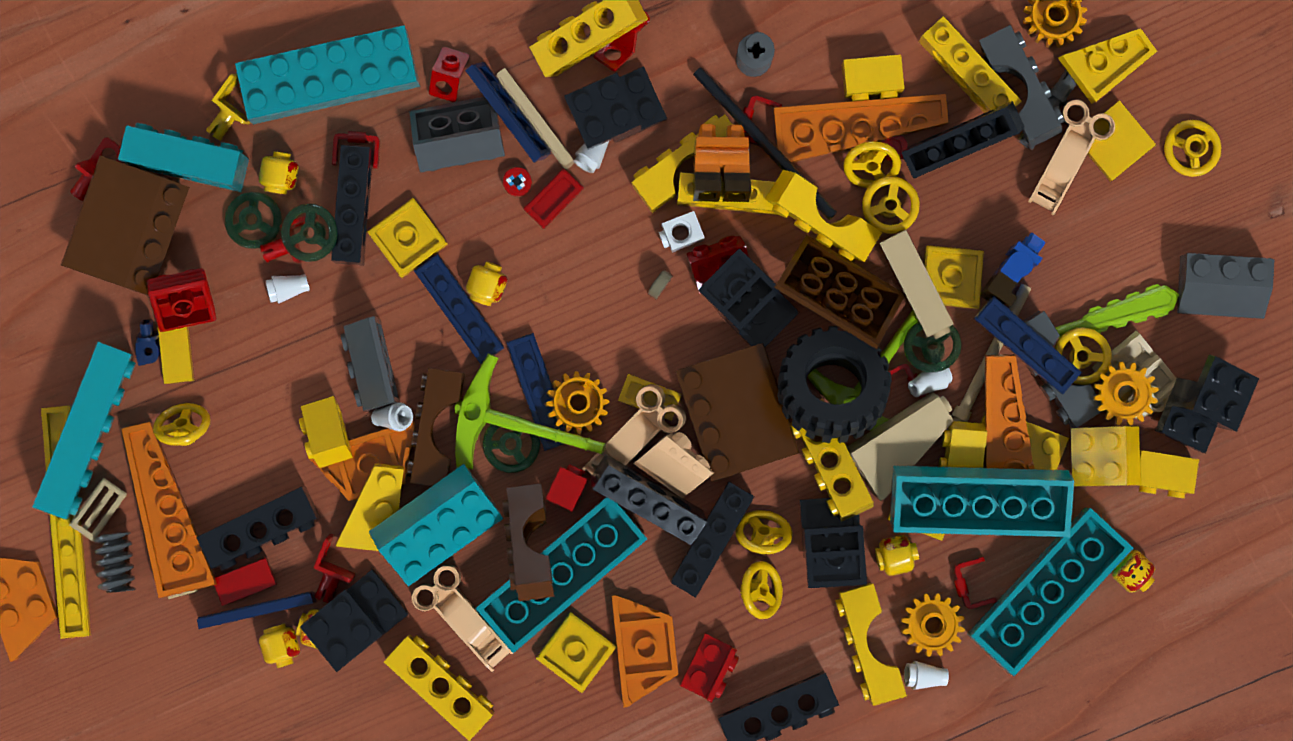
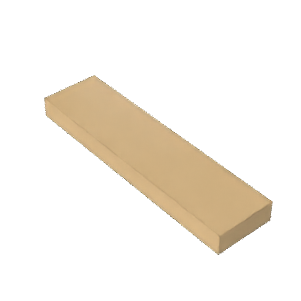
(535, 119)

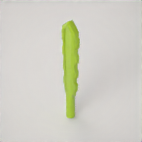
(1136, 307)

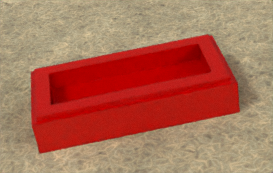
(553, 198)
(245, 581)

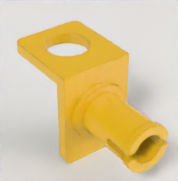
(228, 112)

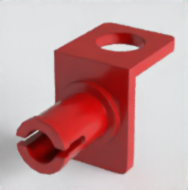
(624, 45)
(88, 166)
(278, 246)
(331, 573)

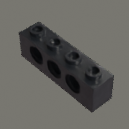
(963, 139)
(352, 204)
(648, 499)
(712, 539)
(215, 541)
(761, 708)

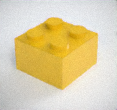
(1105, 456)

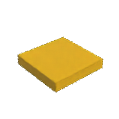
(1123, 147)
(407, 238)
(955, 274)
(576, 652)

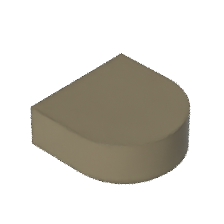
(659, 284)

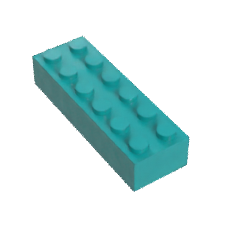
(327, 75)
(83, 430)
(981, 501)
(576, 562)
(1049, 591)

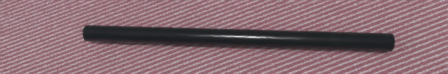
(757, 135)

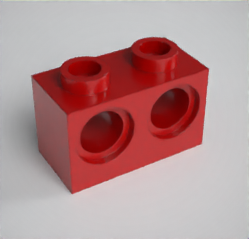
(567, 487)

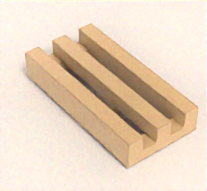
(83, 530)

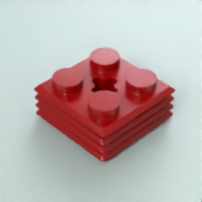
(181, 299)

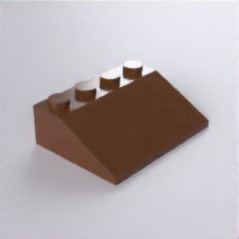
(124, 225)
(840, 291)
(737, 411)

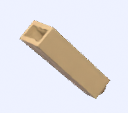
(917, 284)
(900, 442)

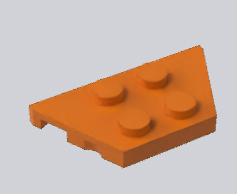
(380, 447)
(24, 605)
(643, 648)

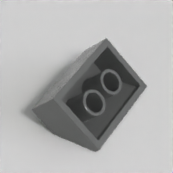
(456, 134)
(1224, 285)
(370, 364)

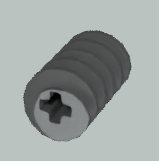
(765, 50)
(114, 562)

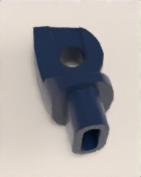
(147, 339)

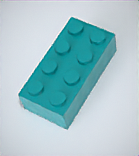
(184, 158)
(435, 525)

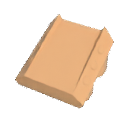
(675, 464)

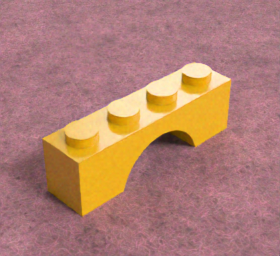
(656, 184)
(797, 198)
(881, 681)

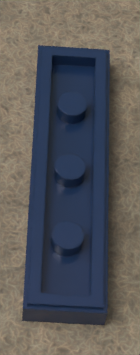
(508, 111)
(458, 308)
(1027, 345)
(534, 382)
(256, 610)

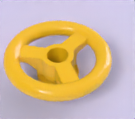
(1202, 143)
(870, 160)
(907, 219)
(1105, 357)
(181, 429)
(763, 535)
(758, 590)

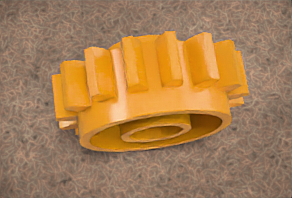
(1051, 30)
(588, 391)
(1141, 393)
(946, 632)

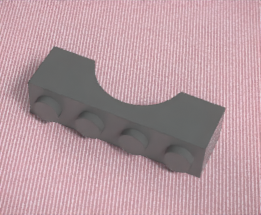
(1005, 55)
(1077, 403)

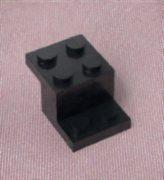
(615, 108)
(748, 300)
(1212, 402)
(831, 546)
(354, 620)

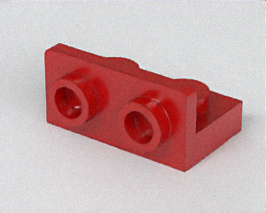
(708, 259)
(709, 667)

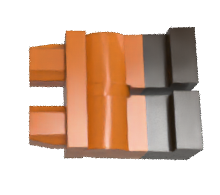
(722, 155)

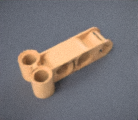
(1068, 156)
(639, 429)
(463, 618)

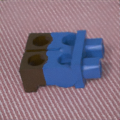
(1020, 262)

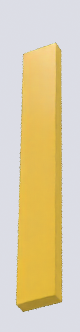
(67, 545)

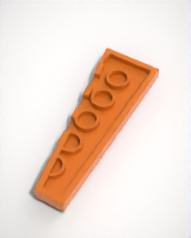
(833, 127)
(1005, 415)
(167, 526)

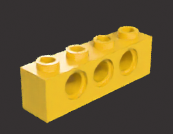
(549, 49)
(966, 67)
(756, 204)
(857, 498)
(423, 684)

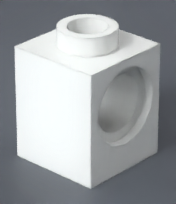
(687, 220)

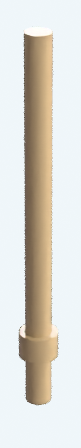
(962, 412)

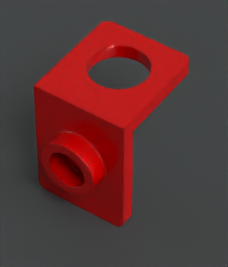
(448, 69)

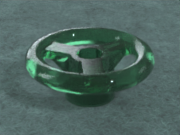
(253, 198)
(319, 232)
(932, 356)
(523, 463)

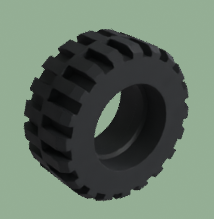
(827, 419)

